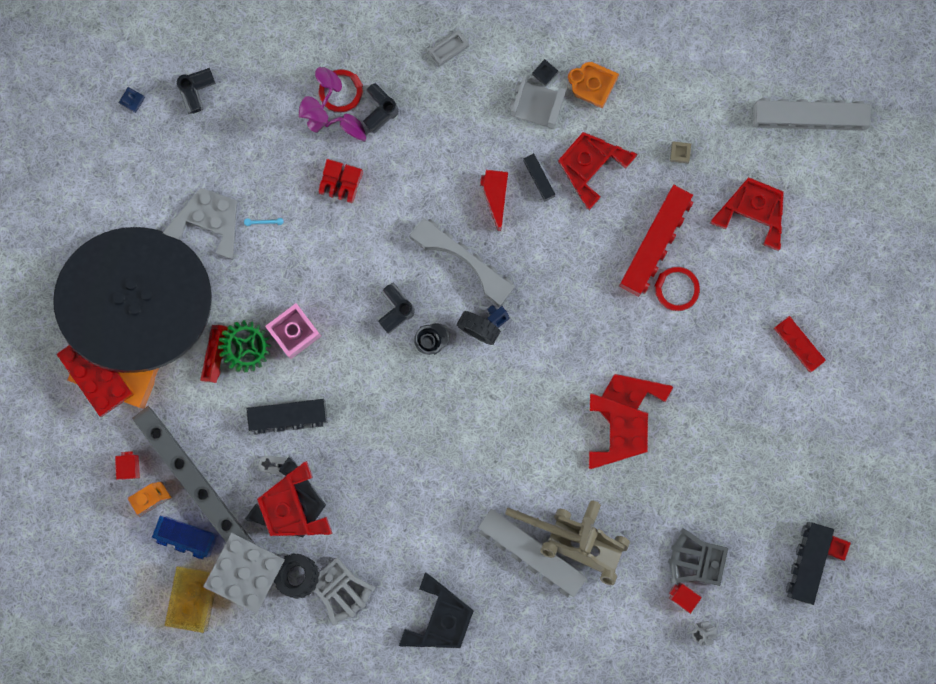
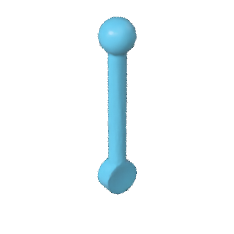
(248, 222)

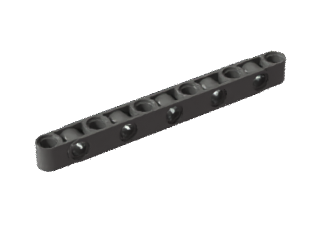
(189, 475)

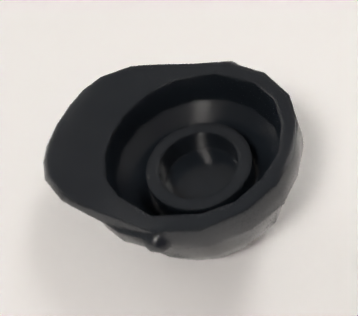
(431, 338)

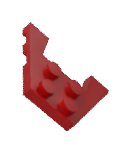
(585, 159)
(757, 203)
(632, 391)
(627, 431)
(284, 511)

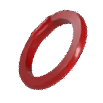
(358, 84)
(660, 281)

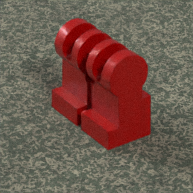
(347, 175)

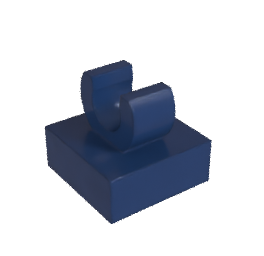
(131, 99)
(497, 316)

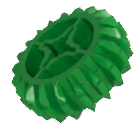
(254, 333)

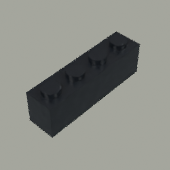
(287, 415)
(810, 562)

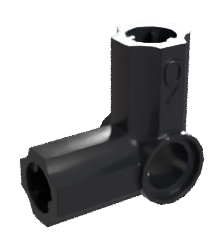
(190, 95)
(379, 115)
(397, 301)

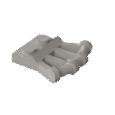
(334, 578)

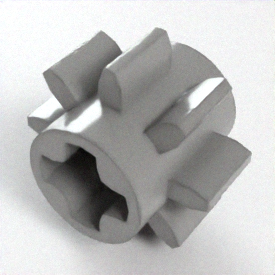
(704, 633)

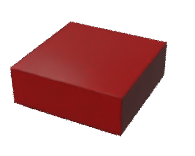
(839, 548)

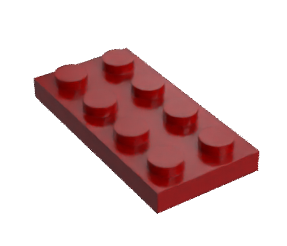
(101, 386)

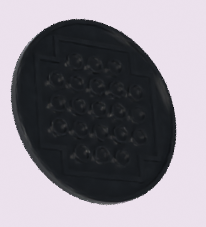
(132, 299)

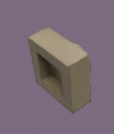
(680, 152)

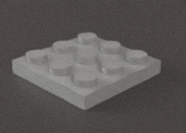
(244, 572)

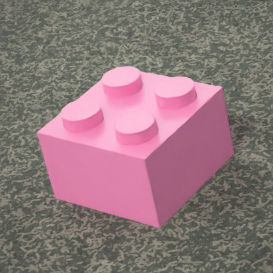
(293, 331)

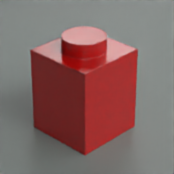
(127, 466)
(684, 597)

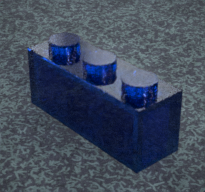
(184, 537)

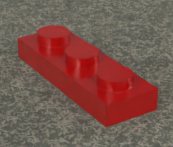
(799, 344)
(212, 360)

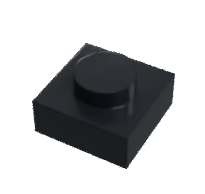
(545, 72)

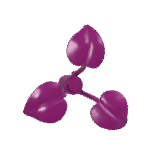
(317, 116)

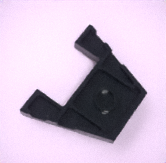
(309, 498)
(447, 622)

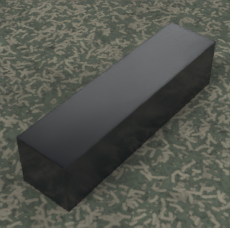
(539, 177)

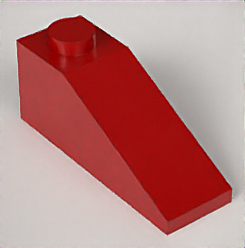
(495, 192)

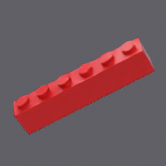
(654, 243)

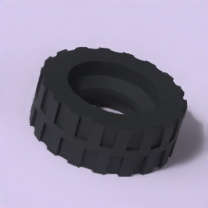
(478, 327)
(310, 580)

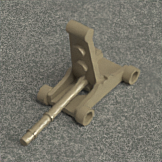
(582, 533)

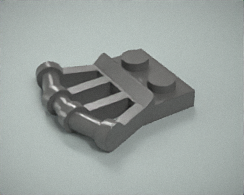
(710, 562)

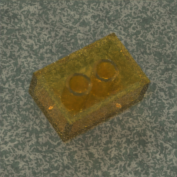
(189, 601)

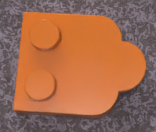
(592, 83)

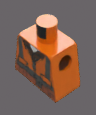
(149, 498)

